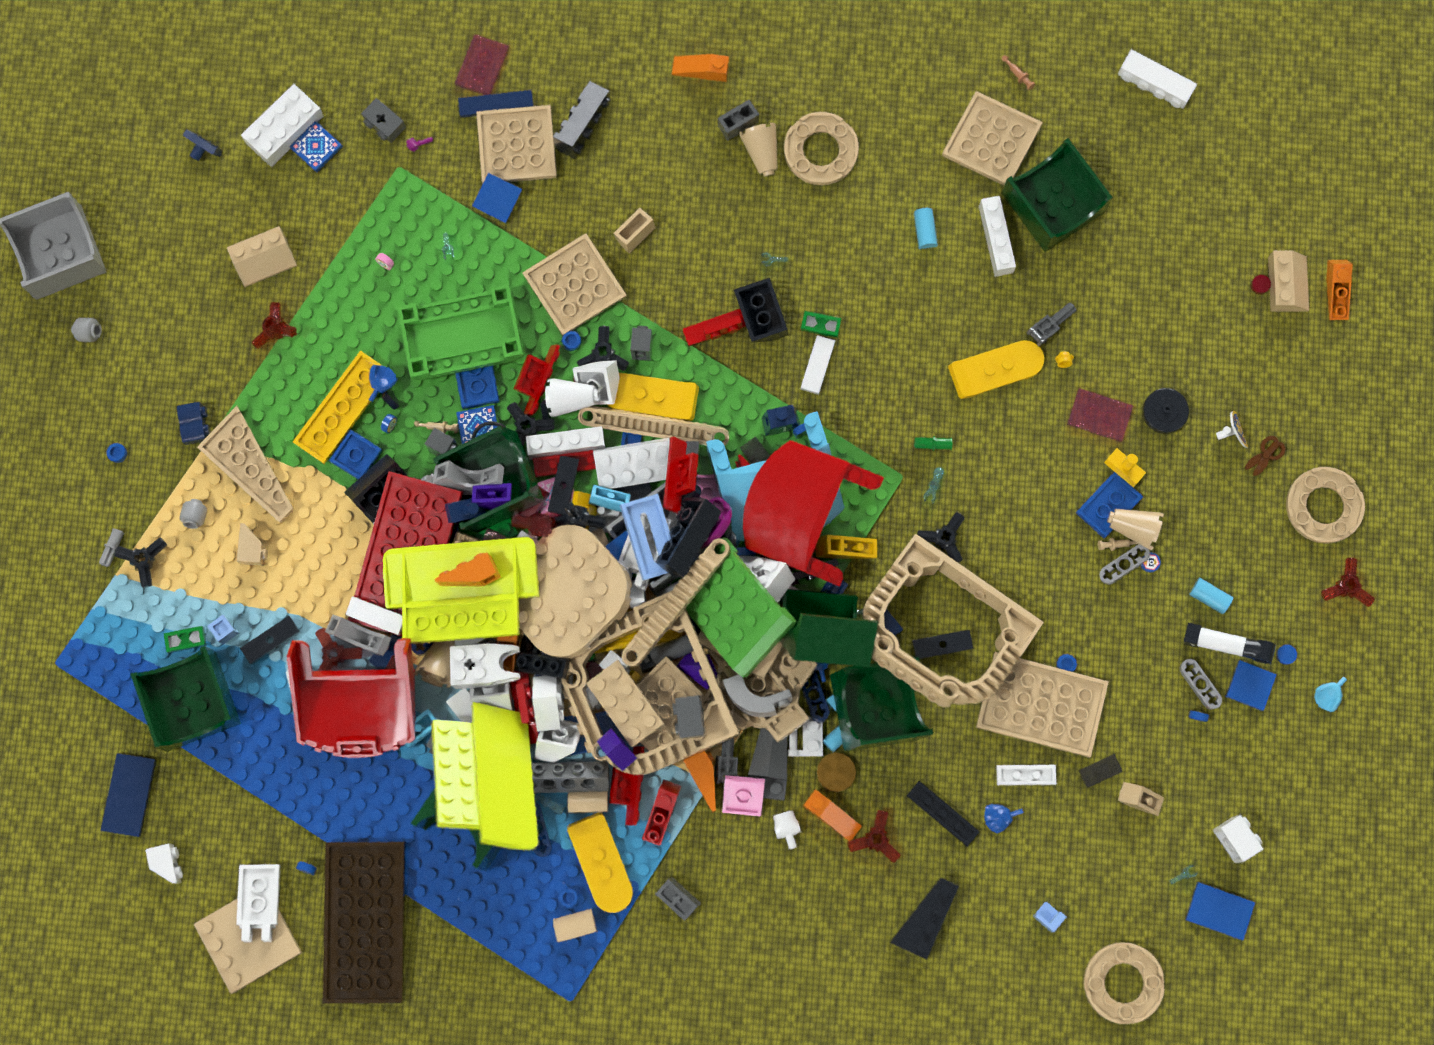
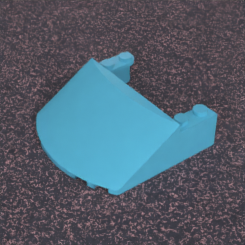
(735, 483)

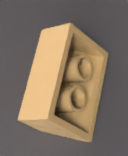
(262, 256)
(1288, 282)

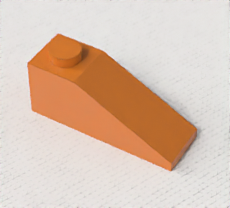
(702, 67)
(702, 772)
(832, 815)

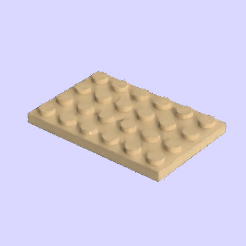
(1046, 707)

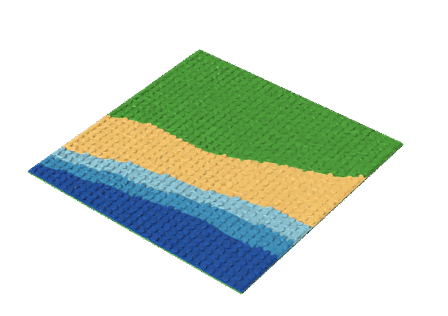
(322, 549)

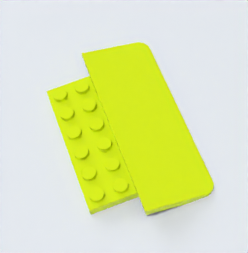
(459, 612)
(486, 777)

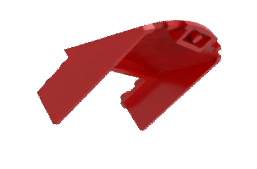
(792, 502)
(353, 709)

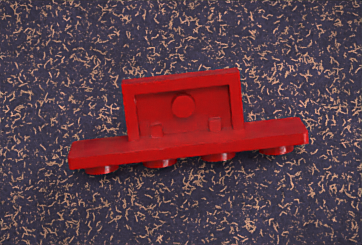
(714, 327)
(534, 376)
(680, 474)
(523, 703)
(626, 791)

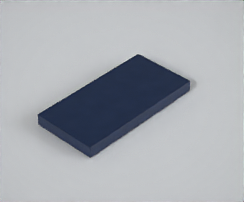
(128, 795)

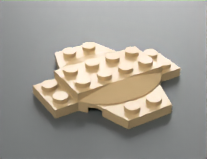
(783, 675)

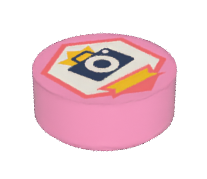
(385, 261)

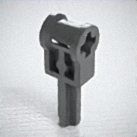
(1047, 326)
(726, 763)

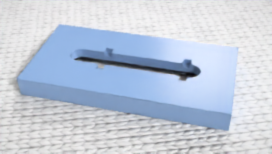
(653, 509)

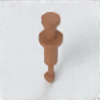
(1023, 77)

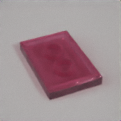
(481, 65)
(1100, 415)

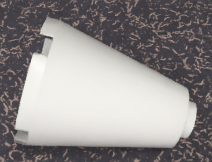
(569, 396)

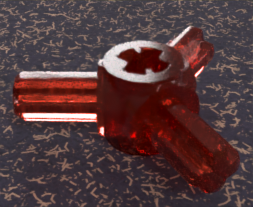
(274, 327)
(537, 524)
(1342, 590)
(342, 653)
(866, 841)

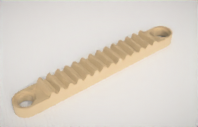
(651, 425)
(675, 602)

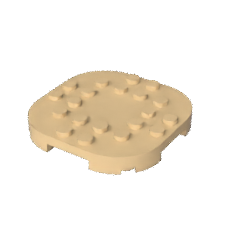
(578, 592)

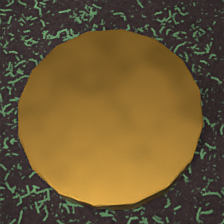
(836, 772)

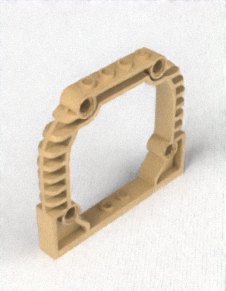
(1015, 622)
(717, 717)

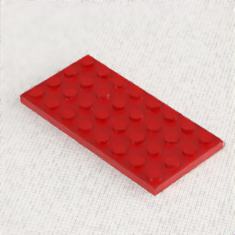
(408, 516)

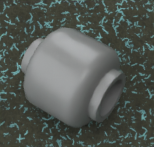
(86, 329)
(193, 514)

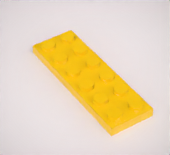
(338, 410)

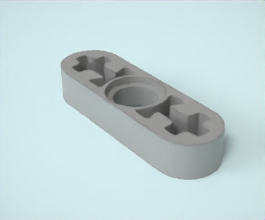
(1109, 568)
(1197, 669)

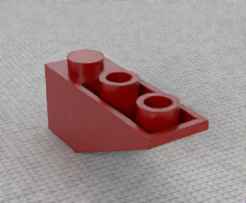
(661, 812)

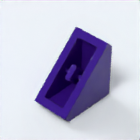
(491, 495)
(692, 669)
(616, 750)

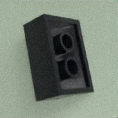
(761, 311)
(368, 489)

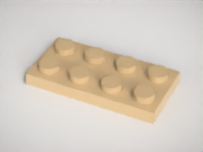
(625, 703)

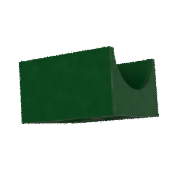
(1057, 196)
(493, 448)
(827, 629)
(186, 700)
(875, 708)
(484, 852)

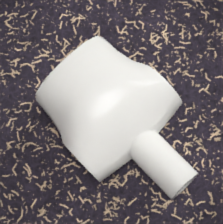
(786, 826)

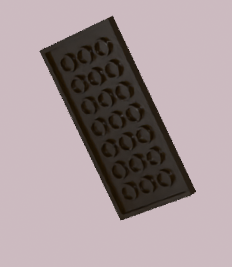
(364, 922)

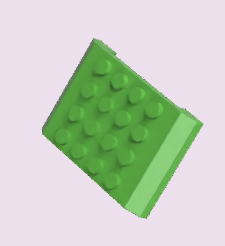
(460, 333)
(739, 614)

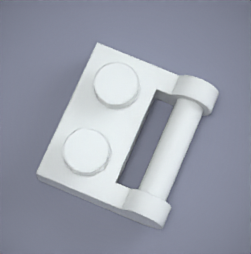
(811, 741)

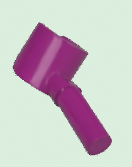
(413, 145)

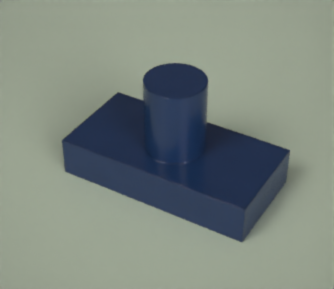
(201, 146)
(463, 510)

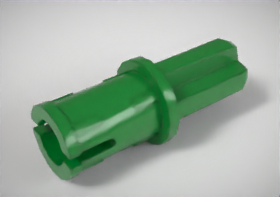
(933, 443)

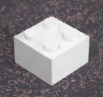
(547, 703)
(1238, 839)

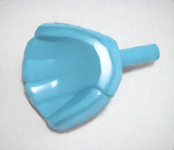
(1329, 695)

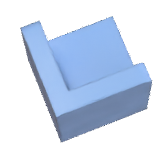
(222, 630)
(1049, 917)

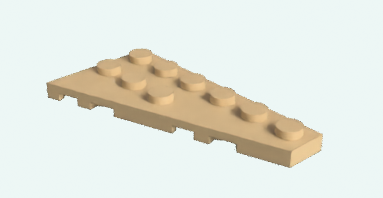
(241, 458)

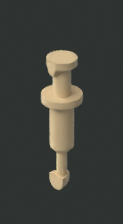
(443, 427)
(1112, 544)

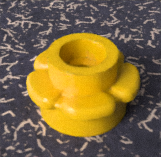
(1064, 359)

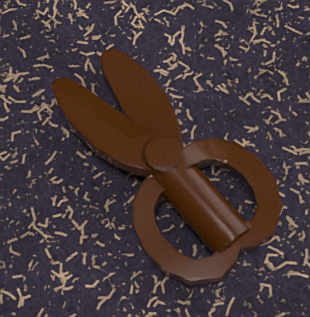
(1266, 455)

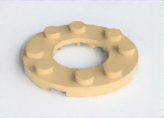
(825, 123)
(1347, 489)
(1152, 978)

